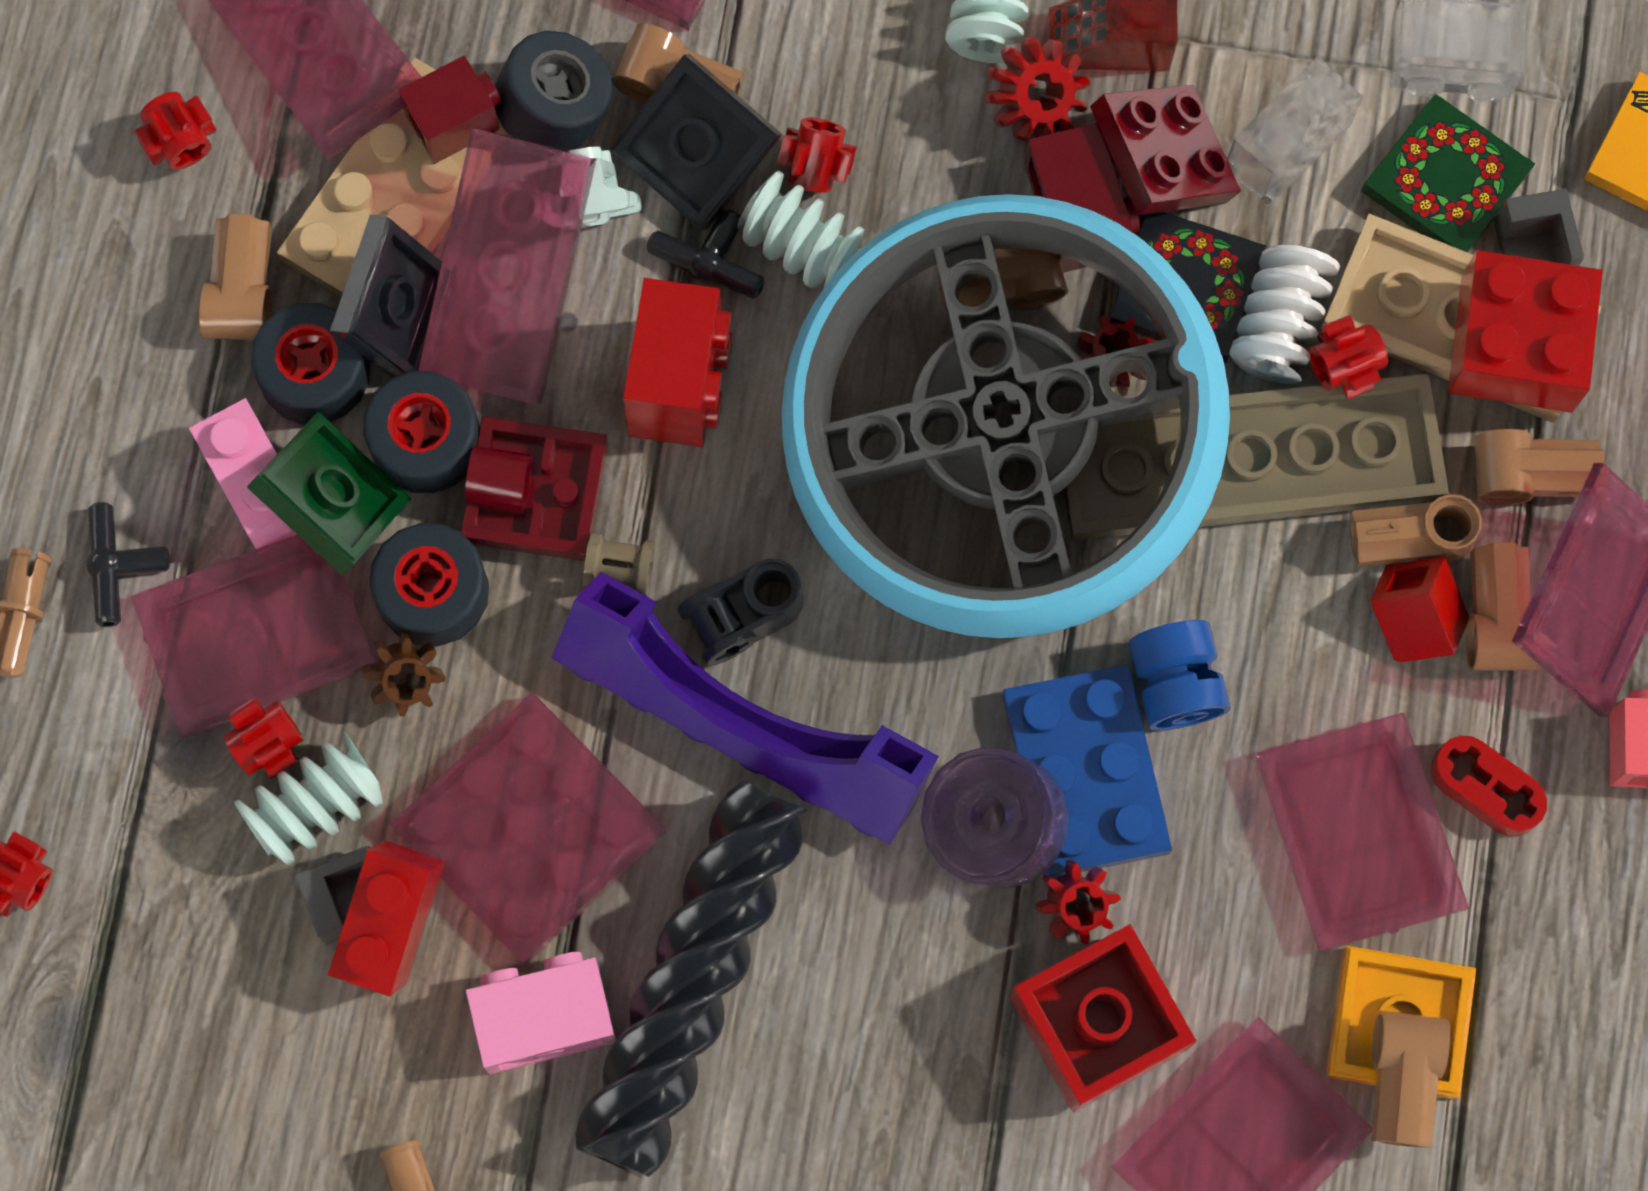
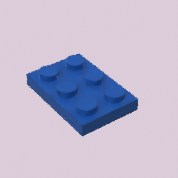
(1098, 753)

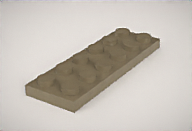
(1283, 458)

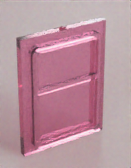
(1593, 594)
(251, 630)
(1361, 832)
(1247, 1126)

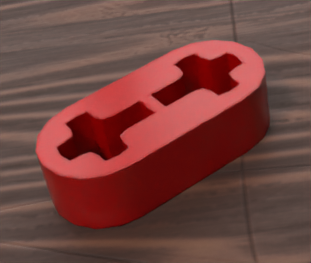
(1497, 773)

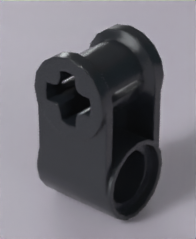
(740, 612)

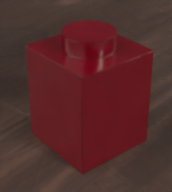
(448, 105)

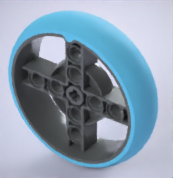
(961, 240)

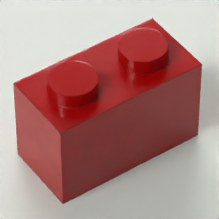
(386, 918)

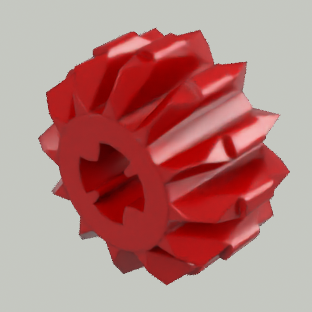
(1044, 65)

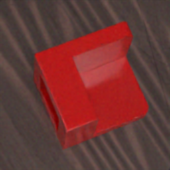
(1420, 609)

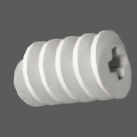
(1278, 312)

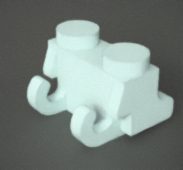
(605, 195)

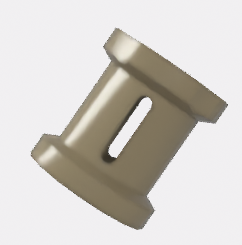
(601, 551)

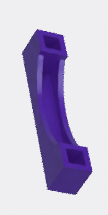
(624, 648)

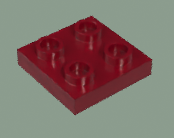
(1165, 149)
(533, 488)

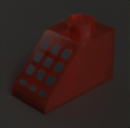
(1117, 33)

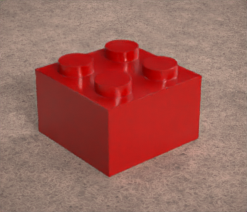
(1525, 331)
(673, 363)
(1102, 1018)

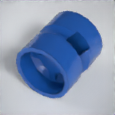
(1179, 675)

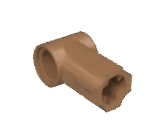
(652, 57)
(1028, 280)
(238, 293)
(1518, 468)
(1408, 532)
(1498, 601)
(1409, 1060)

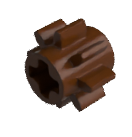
(416, 684)

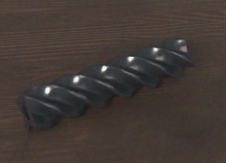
(698, 960)

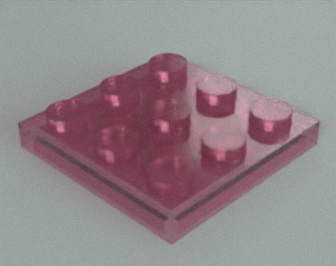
(529, 828)

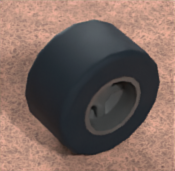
(553, 90)

